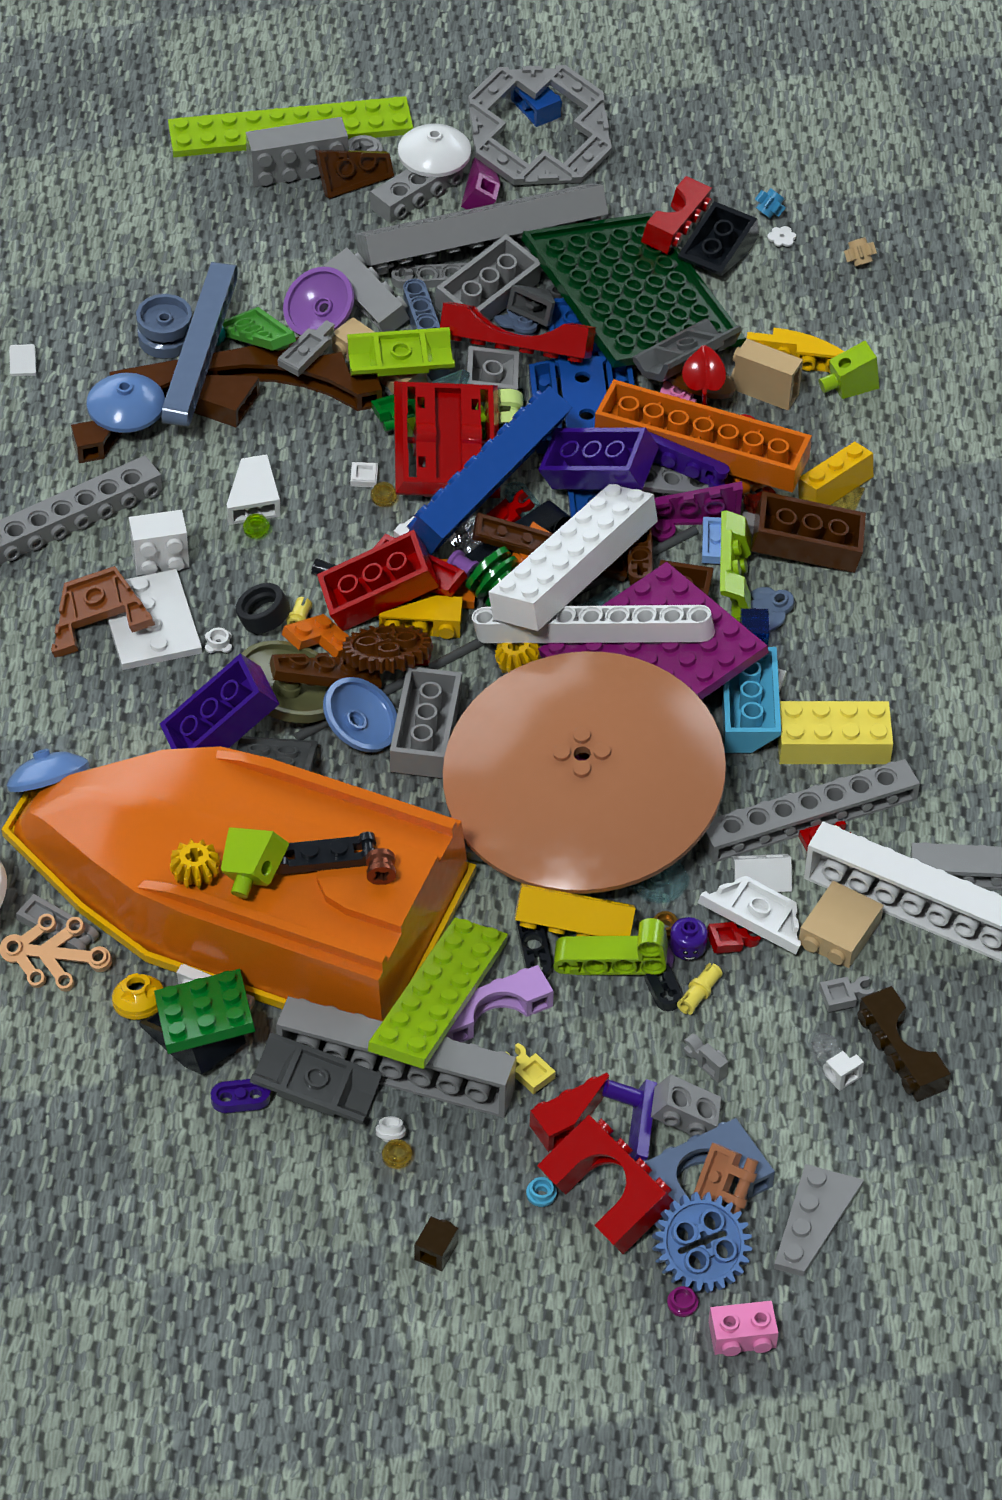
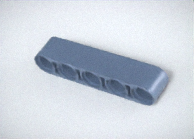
(421, 313)

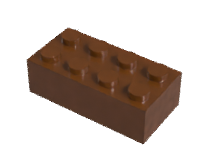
(808, 532)

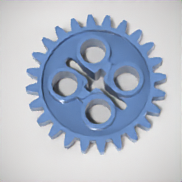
(713, 1268)

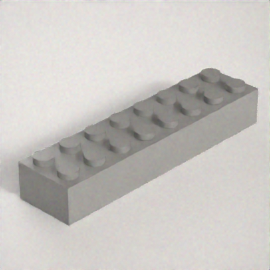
(454, 1074)

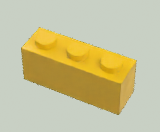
(837, 475)

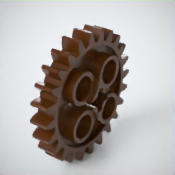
(387, 648)

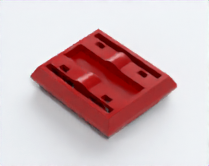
(444, 432)

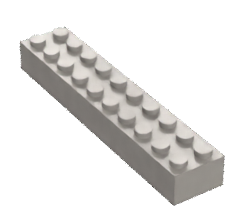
(480, 224)

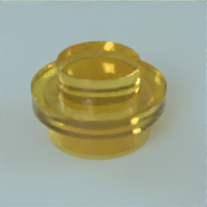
(383, 494)
(397, 1154)

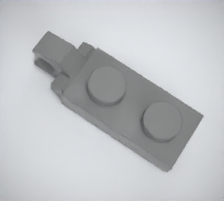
(307, 349)

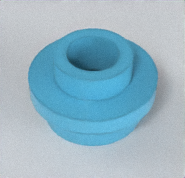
(541, 1184)

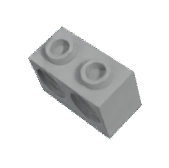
(685, 1106)

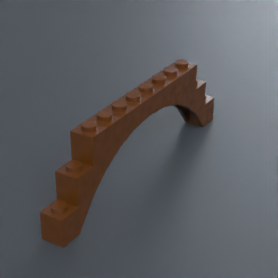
(325, 375)

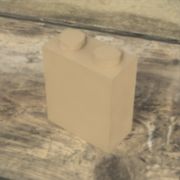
(767, 374)
(840, 924)

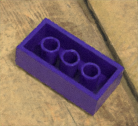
(598, 458)
(222, 708)

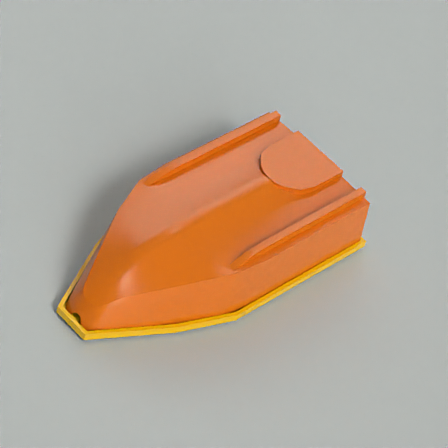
(306, 935)

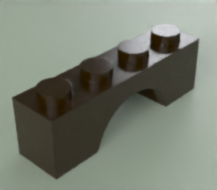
(920, 1071)

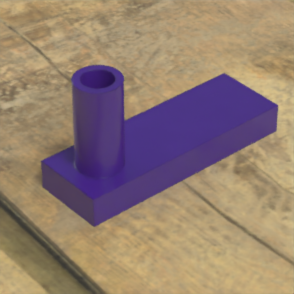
(641, 1120)

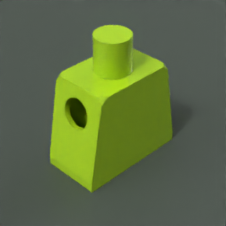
(852, 372)
(251, 858)

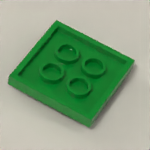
(204, 1011)

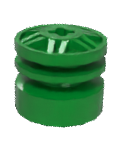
(491, 572)

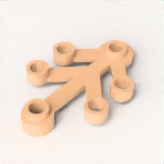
(51, 951)

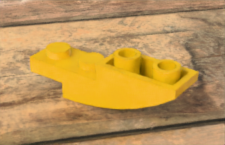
(814, 351)

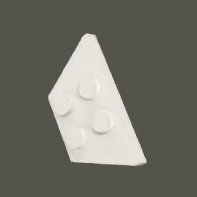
(757, 910)

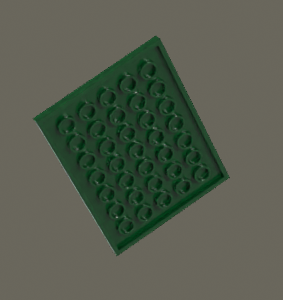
(624, 285)

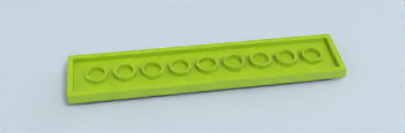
(228, 131)

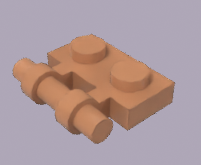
(719, 1172)

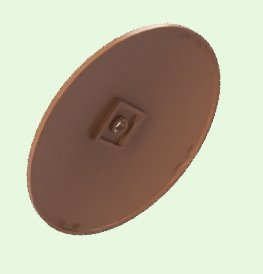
(596, 820)

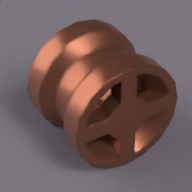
(380, 866)

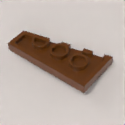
(317, 671)

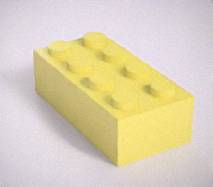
(835, 732)

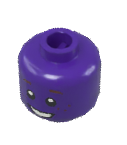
(688, 938)

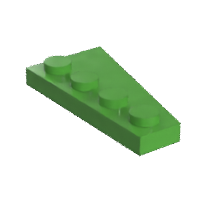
(259, 329)

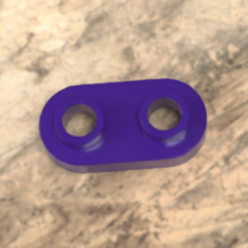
(240, 1094)

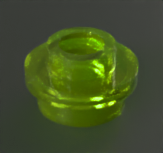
(256, 526)

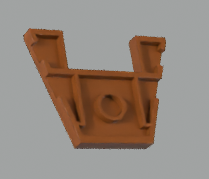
(95, 599)

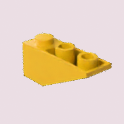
(436, 615)

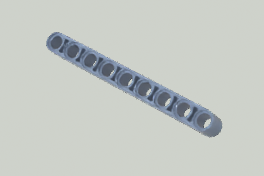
(199, 344)

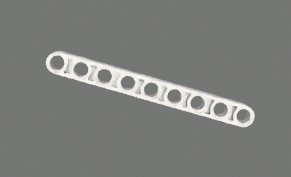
(604, 625)

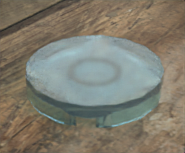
(664, 886)

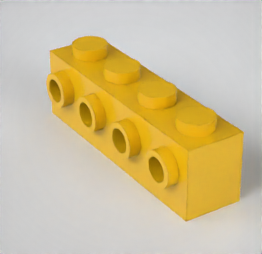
(572, 912)

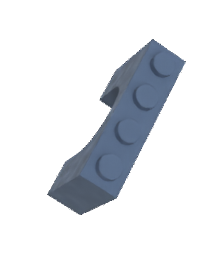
(694, 1151)

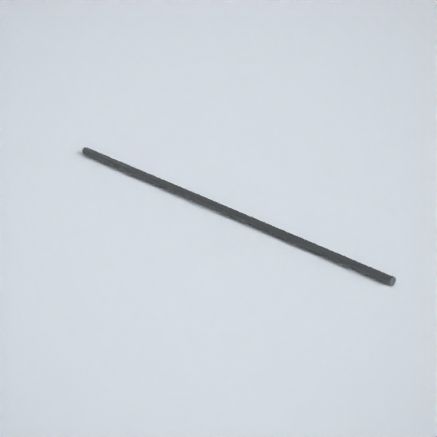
(475, 644)

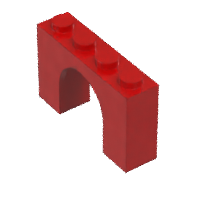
(592, 1146)

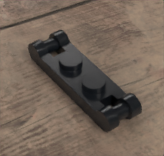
(327, 854)

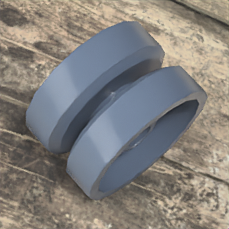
(163, 325)

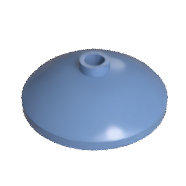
(125, 402)
(360, 714)
(45, 770)

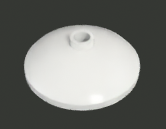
(434, 150)

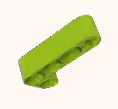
(614, 954)

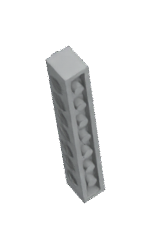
(78, 507)
(829, 803)

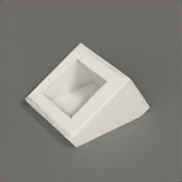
(22, 360)

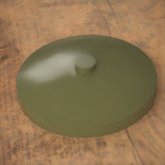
(296, 700)

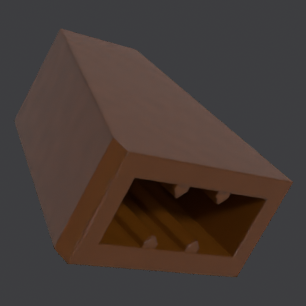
(227, 397)

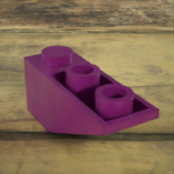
(481, 186)

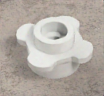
(215, 635)

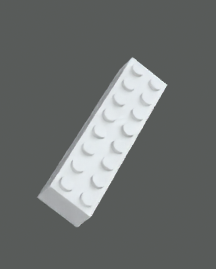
(573, 557)
(908, 889)

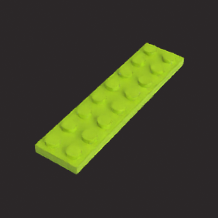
(438, 993)

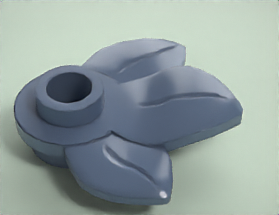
(519, 323)
(768, 599)

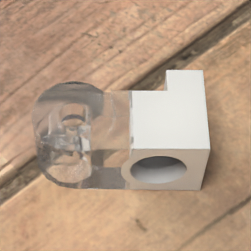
(834, 1061)

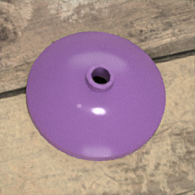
(313, 294)

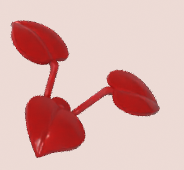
(705, 371)

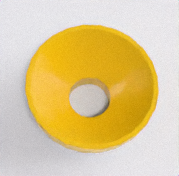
(136, 1003)

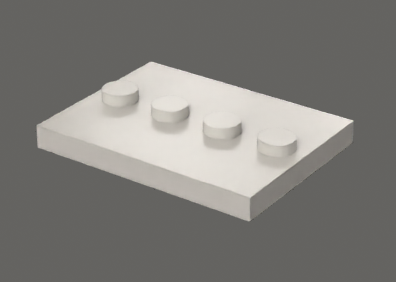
(174, 628)

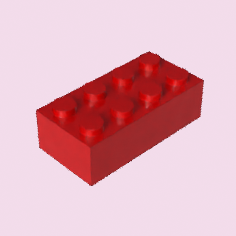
(377, 580)

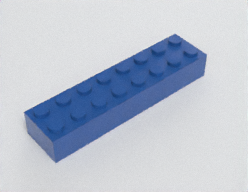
(489, 468)

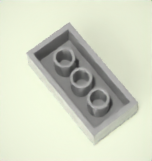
(289, 150)
(489, 278)
(425, 721)

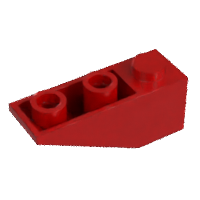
(559, 1116)

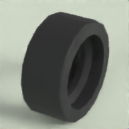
(270, 618)

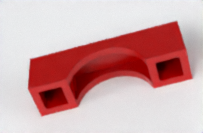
(667, 229)

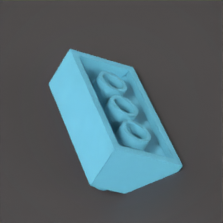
(752, 706)

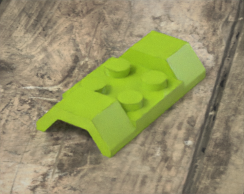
(400, 352)
(735, 548)

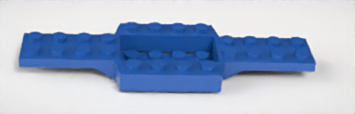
(581, 396)

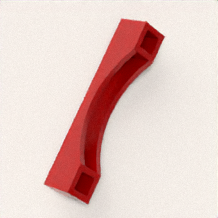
(468, 322)

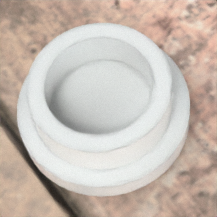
(390, 1128)

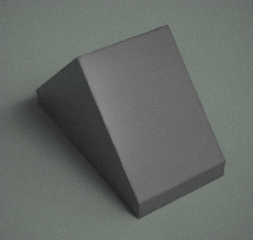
(532, 303)

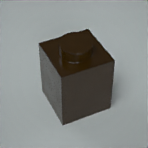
(436, 1243)

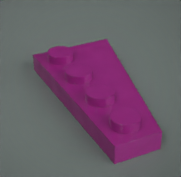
(692, 506)

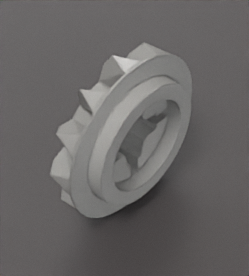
(366, 143)

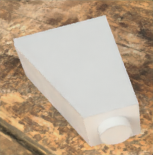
(253, 491)

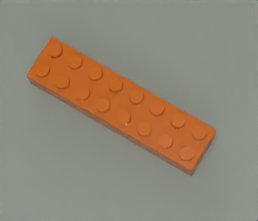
(746, 445)

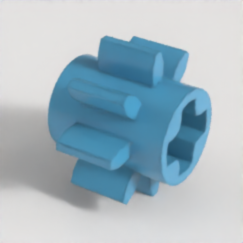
(770, 203)

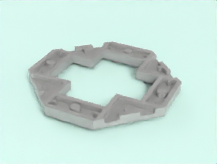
(545, 167)

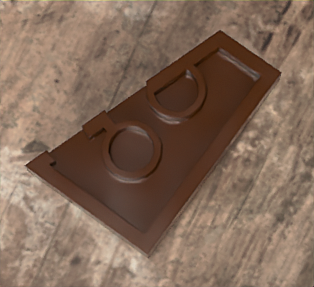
(352, 169)

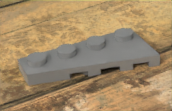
(813, 1217)

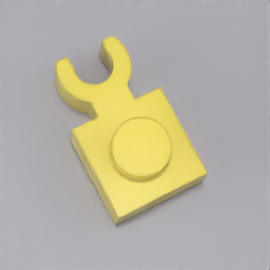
(532, 1071)

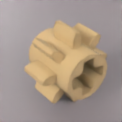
(860, 251)

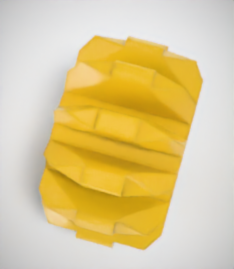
(513, 655)
(194, 863)

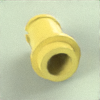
(299, 612)

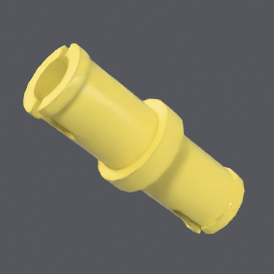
(699, 988)

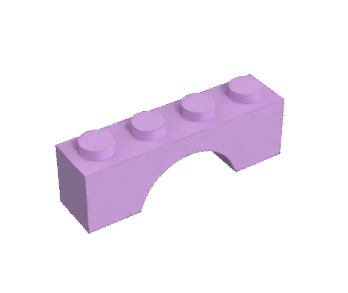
(524, 991)

